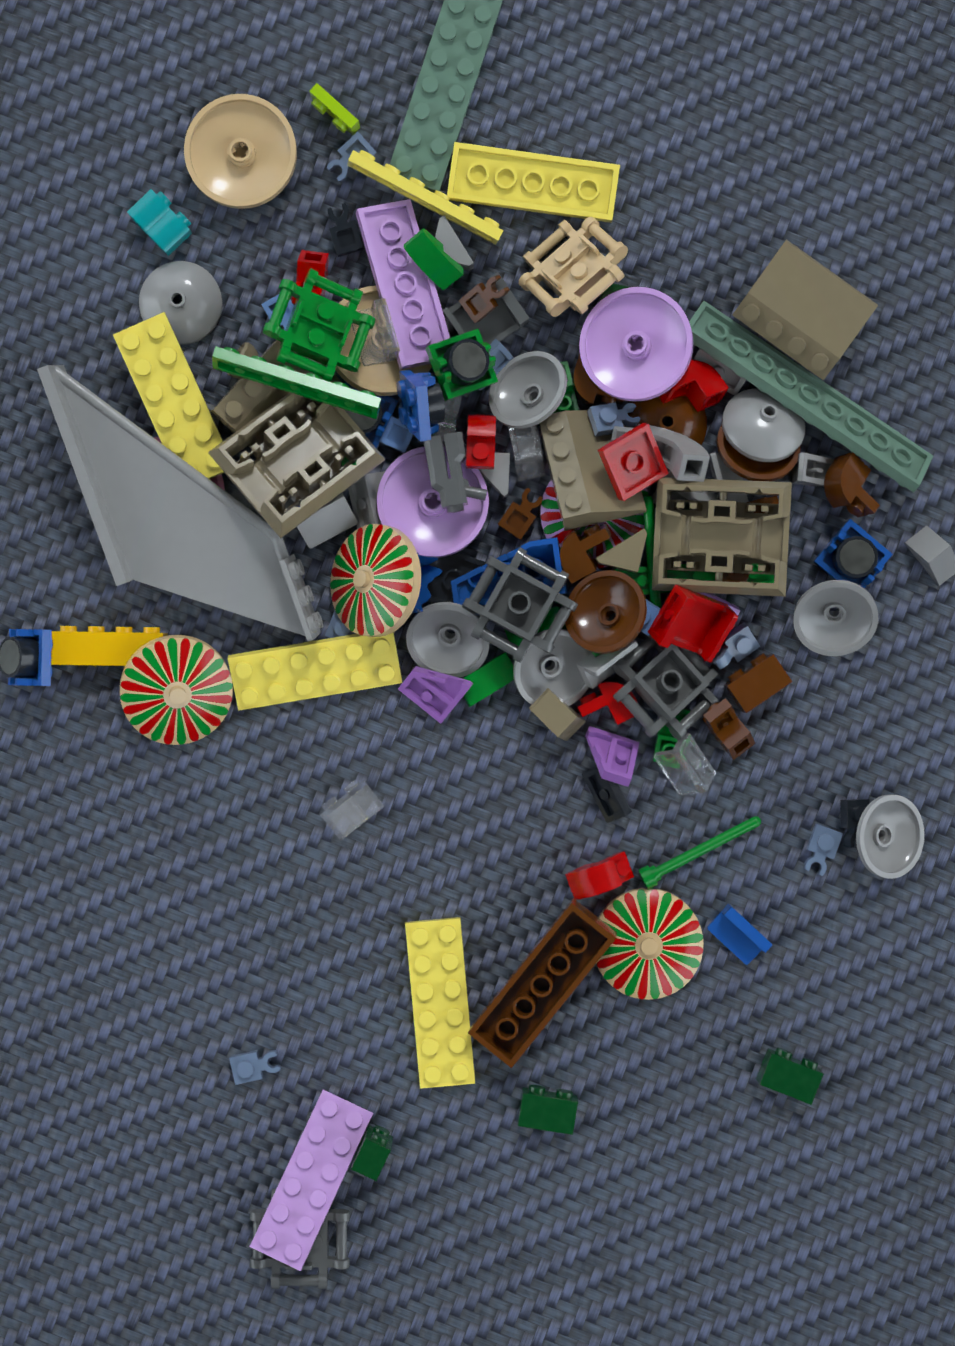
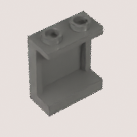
(498, 324)

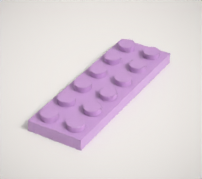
(399, 280)
(311, 1180)

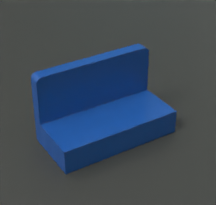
(738, 934)

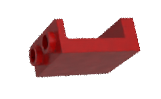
(693, 622)

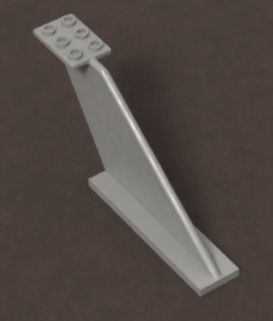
(170, 521)

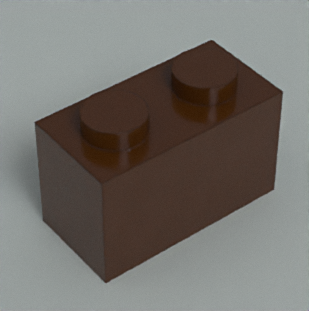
(757, 682)

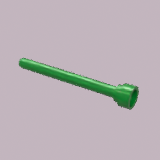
(649, 526)
(653, 874)

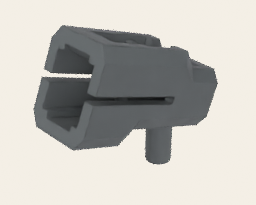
(456, 489)

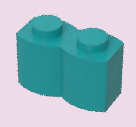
(160, 222)

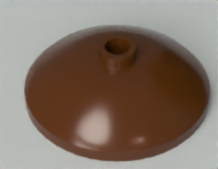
(681, 412)
(753, 469)
(597, 599)

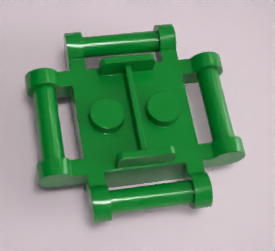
(318, 326)

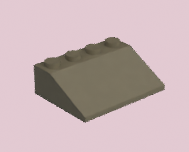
(805, 309)
(250, 398)
(578, 473)

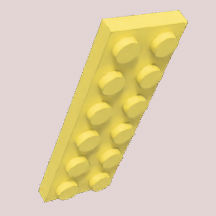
(533, 182)
(170, 392)
(313, 669)
(440, 1002)

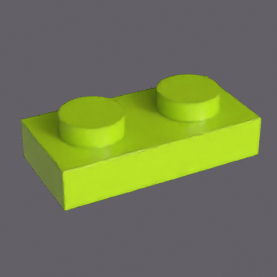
(342, 117)

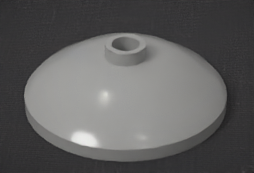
(200, 302)
(528, 389)
(758, 434)
(840, 630)
(441, 651)
(560, 677)
(890, 836)

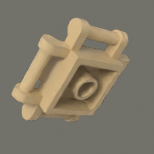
(575, 269)

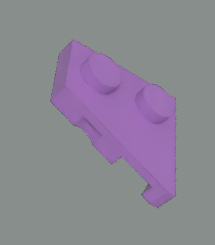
(434, 691)
(613, 755)

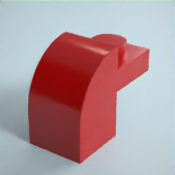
(316, 261)
(700, 384)
(481, 441)
(617, 709)
(599, 876)

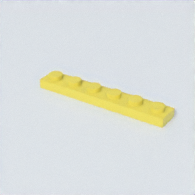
(414, 190)

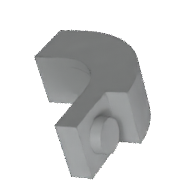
(680, 454)

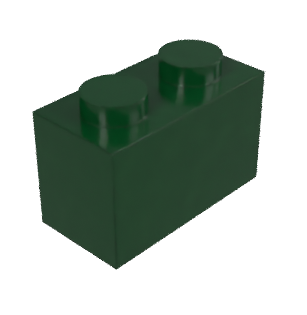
(790, 1075)
(547, 1109)
(372, 1152)

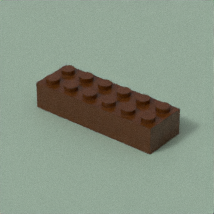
(542, 983)

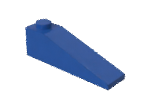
(543, 550)

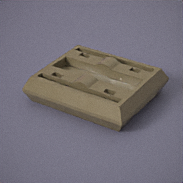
(296, 460)
(722, 536)

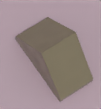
(626, 554)
(557, 715)

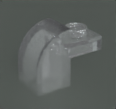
(527, 452)

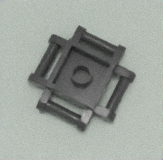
(520, 604)
(666, 686)
(317, 1257)

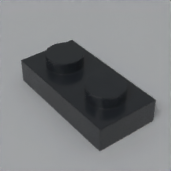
(607, 796)

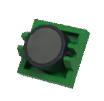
(462, 364)

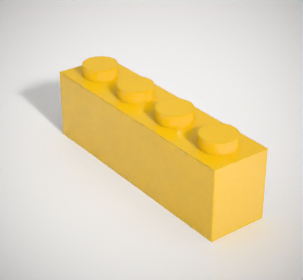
(98, 646)

